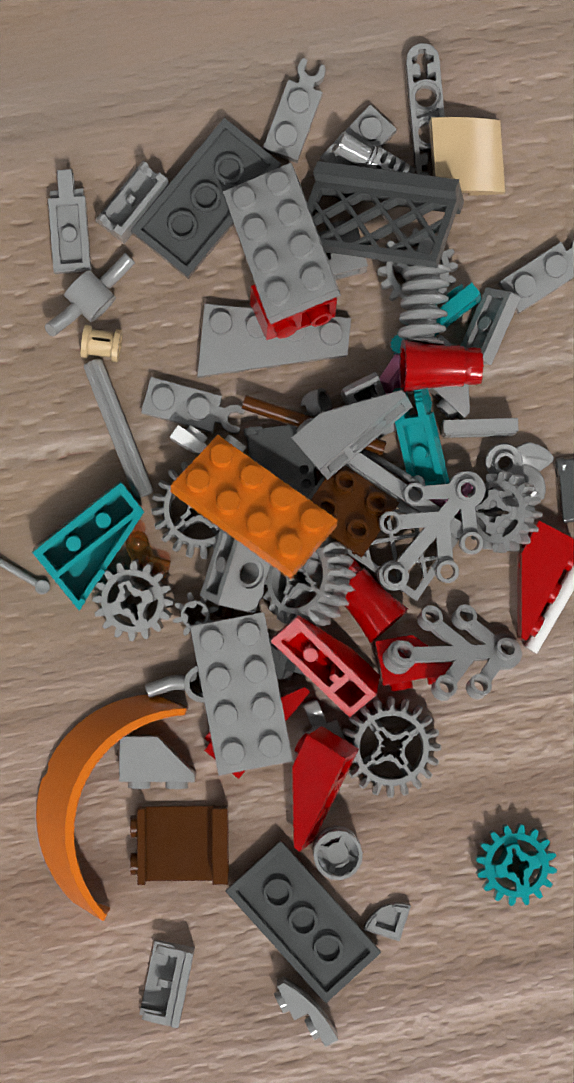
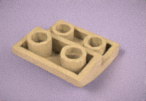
(468, 152)

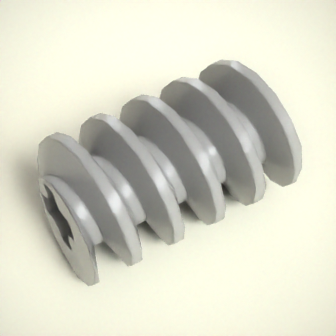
(422, 304)

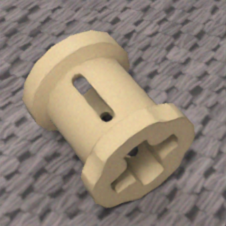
(101, 343)

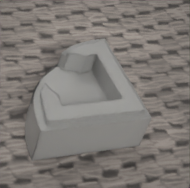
(388, 920)

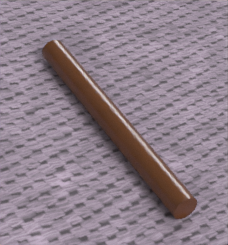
(293, 418)

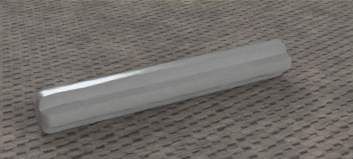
(118, 428)

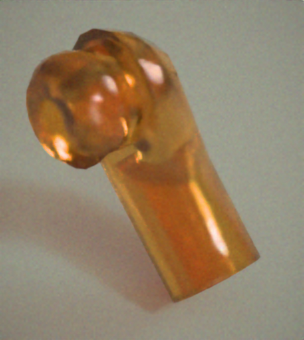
(139, 548)

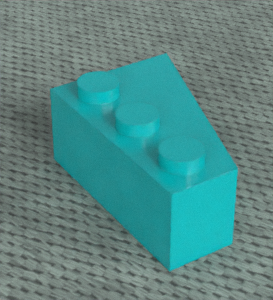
(88, 542)

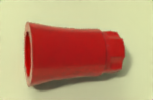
(438, 365)
(372, 604)

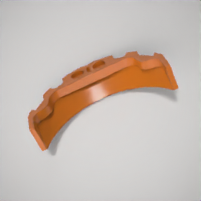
(67, 776)

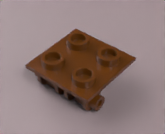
(356, 507)

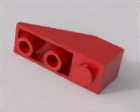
(538, 575)

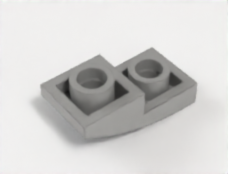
(299, 1003)

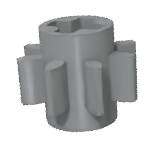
(193, 604)

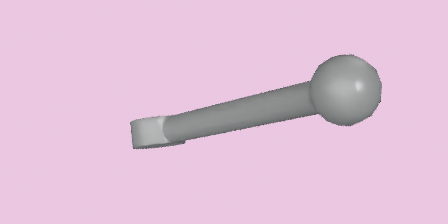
(397, 471)
(41, 586)

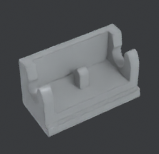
(132, 202)
(167, 983)

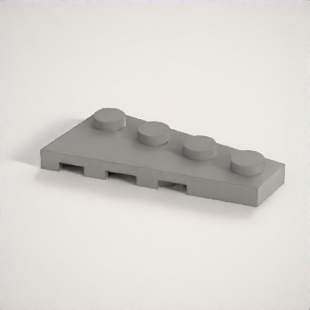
(236, 343)

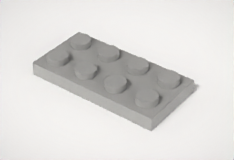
(281, 243)
(241, 693)

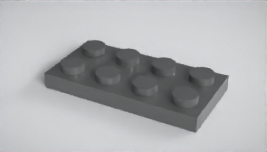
(192, 209)
(303, 921)

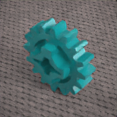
(499, 869)

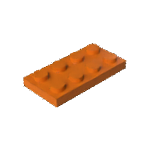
(254, 506)

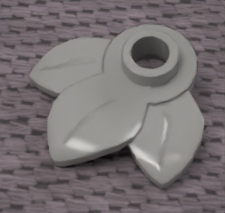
(525, 461)

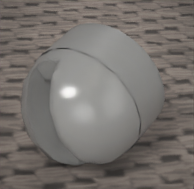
(316, 402)

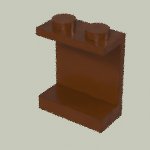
(181, 844)

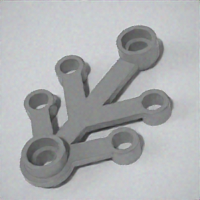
(436, 526)
(458, 651)

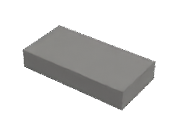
(479, 428)

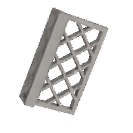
(394, 488)

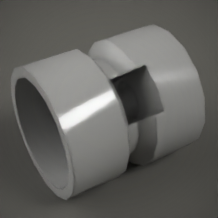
(337, 852)

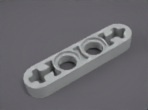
(421, 115)

